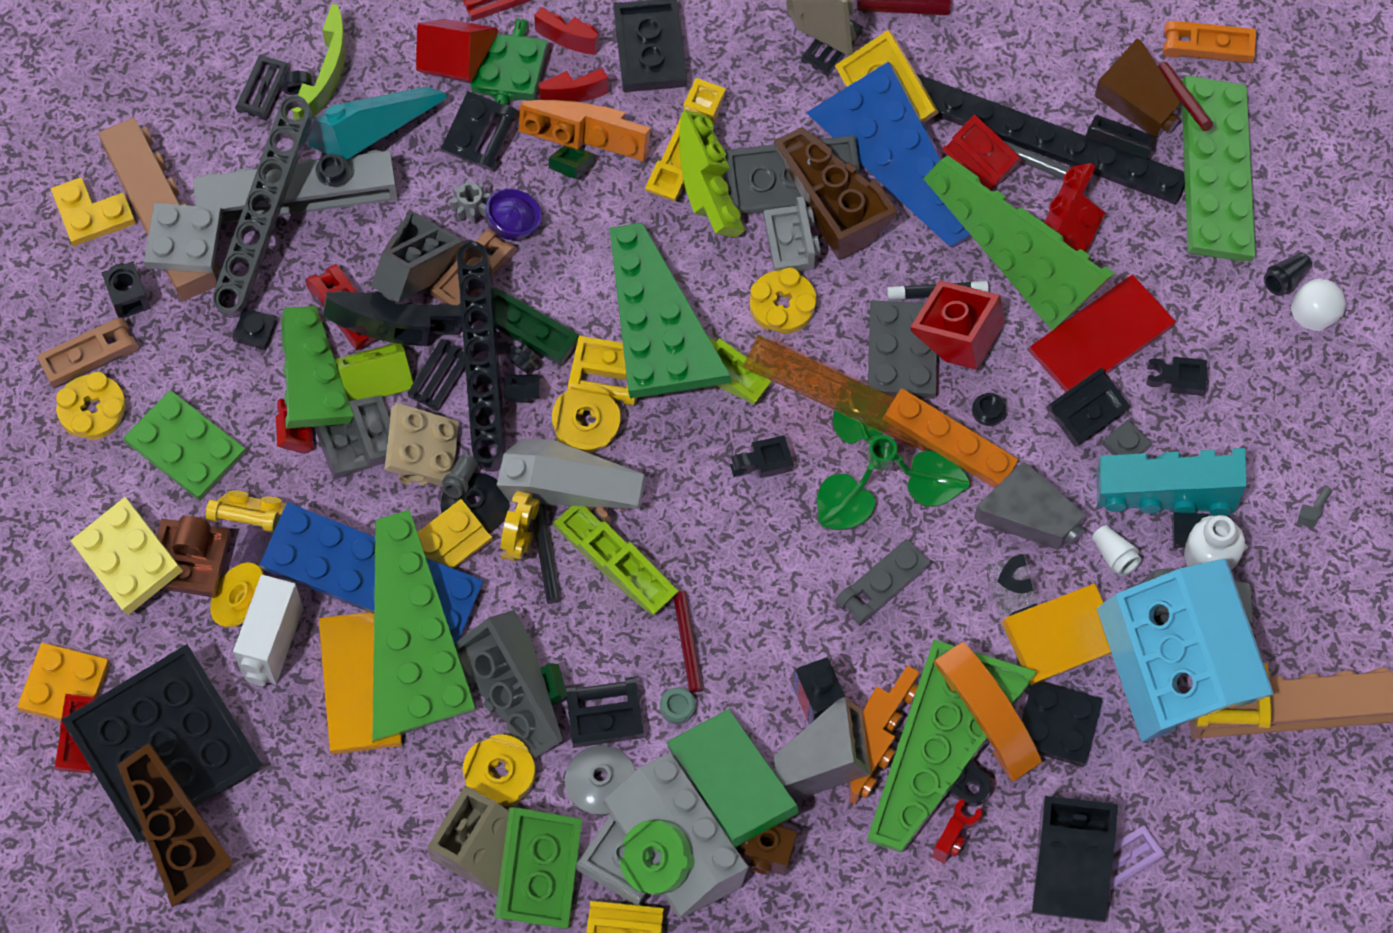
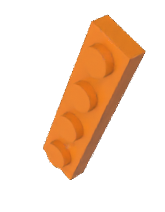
(949, 438)

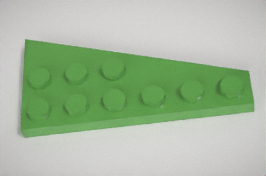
(413, 651)

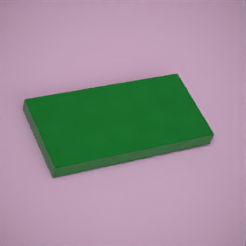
(732, 777)

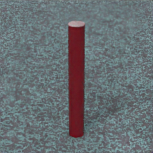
(1186, 97)
(687, 642)

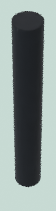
(546, 557)

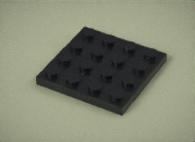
(179, 716)

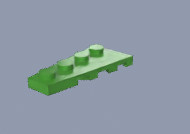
(312, 379)

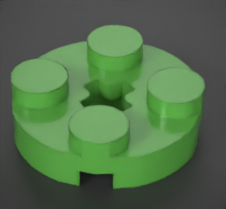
(675, 859)

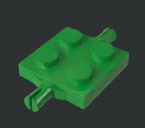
(512, 66)

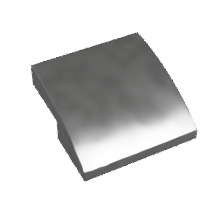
(357, 444)

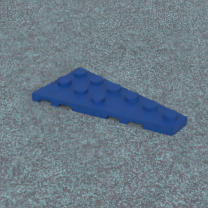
(891, 144)

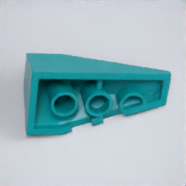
(360, 123)

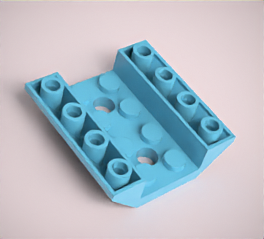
(1203, 637)

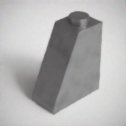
(1031, 509)
(825, 752)

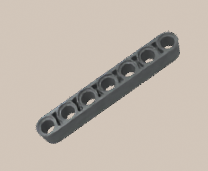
(263, 190)

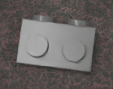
(791, 236)

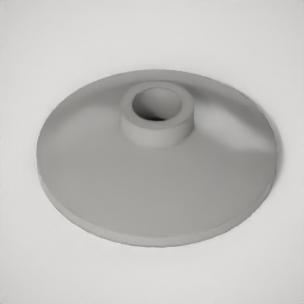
(580, 782)

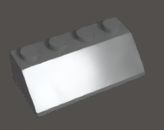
(665, 794)

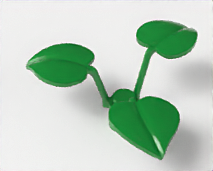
(846, 504)

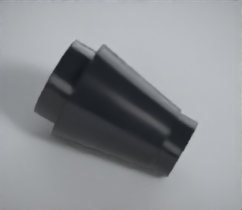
(1287, 274)

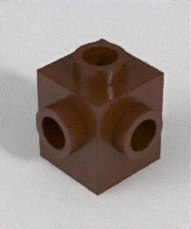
(770, 850)

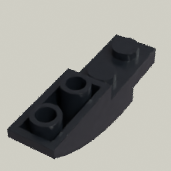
(391, 322)

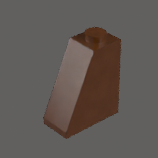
(1140, 91)

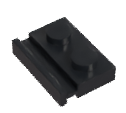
(1088, 407)

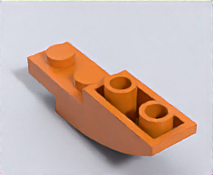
(585, 123)
(880, 716)

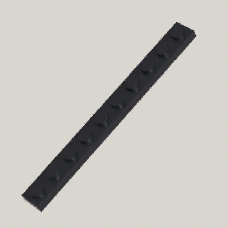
(1057, 142)

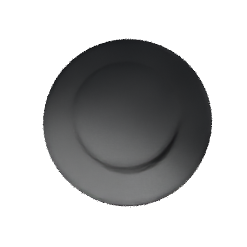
(332, 170)
(523, 358)
(988, 409)

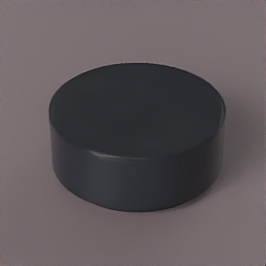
(291, 81)

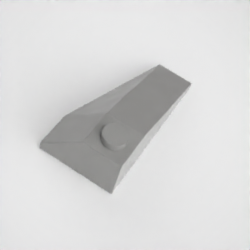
(568, 476)

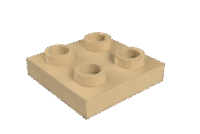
(420, 445)

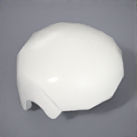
(1318, 304)

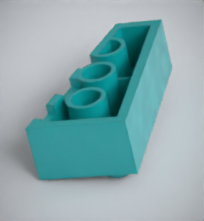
(1172, 482)

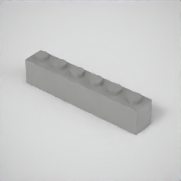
(369, 181)

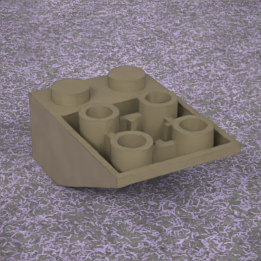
(825, 21)
(472, 839)

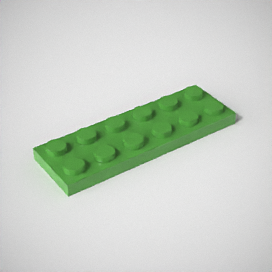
(1218, 172)

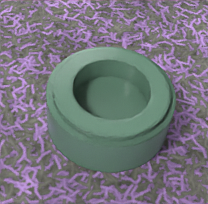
(677, 705)

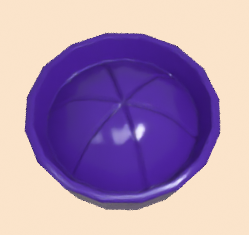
(513, 214)

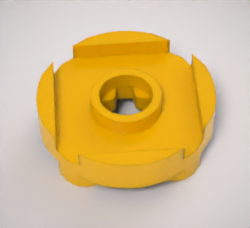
(786, 284)
(90, 388)
(601, 407)
(515, 538)
(488, 754)

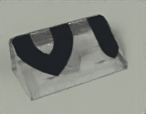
(1012, 585)

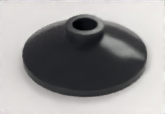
(493, 504)

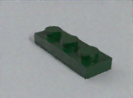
(533, 328)

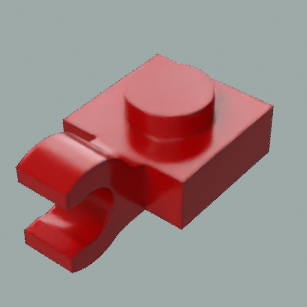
(293, 439)
(951, 839)

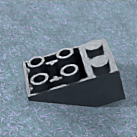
(1074, 858)

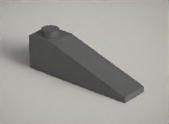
(506, 672)

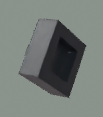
(254, 329)
(522, 387)

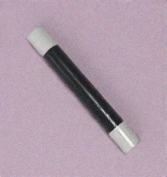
(924, 291)

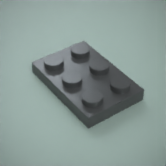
(895, 354)

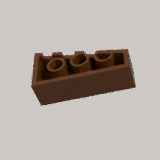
(176, 832)

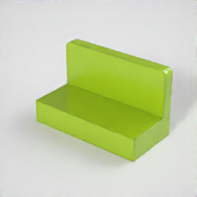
(375, 372)

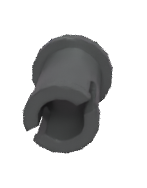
(457, 481)

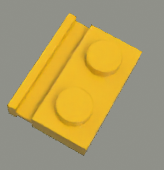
(453, 536)
(623, 918)

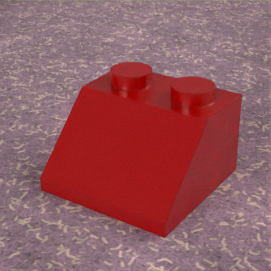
(959, 323)

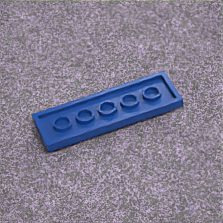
(342, 565)

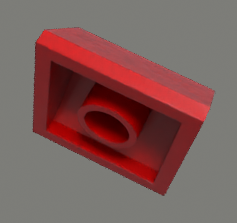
(452, 48)

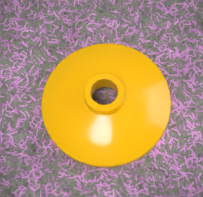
(235, 594)

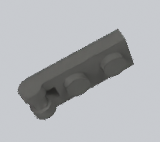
(883, 582)

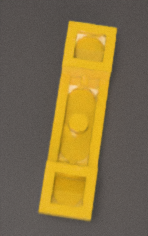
(667, 174)

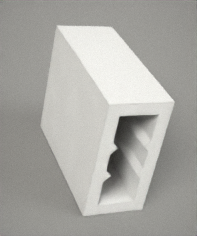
(268, 630)

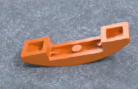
(990, 710)

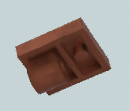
(198, 551)

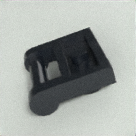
(471, 127)
(604, 722)

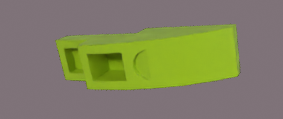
(702, 168)

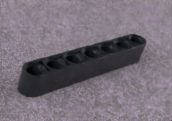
(477, 341)

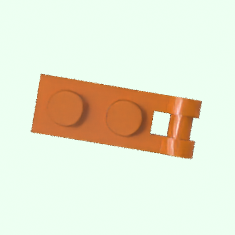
(1209, 41)

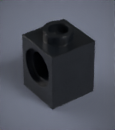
(129, 301)

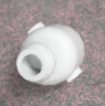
(1213, 540)

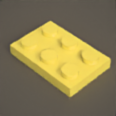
(126, 556)

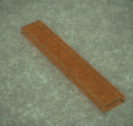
(824, 386)

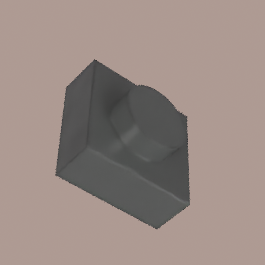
(1126, 440)

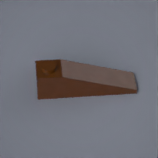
(842, 201)

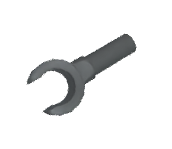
(1309, 515)

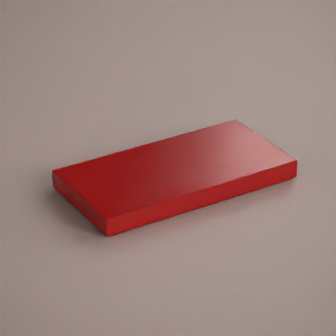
(1102, 334)

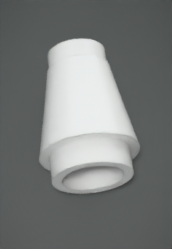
(1116, 551)

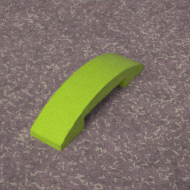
(332, 67)

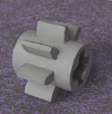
(466, 209)

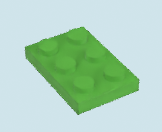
(184, 445)
(538, 868)

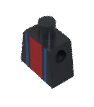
(816, 687)

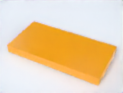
(349, 682)

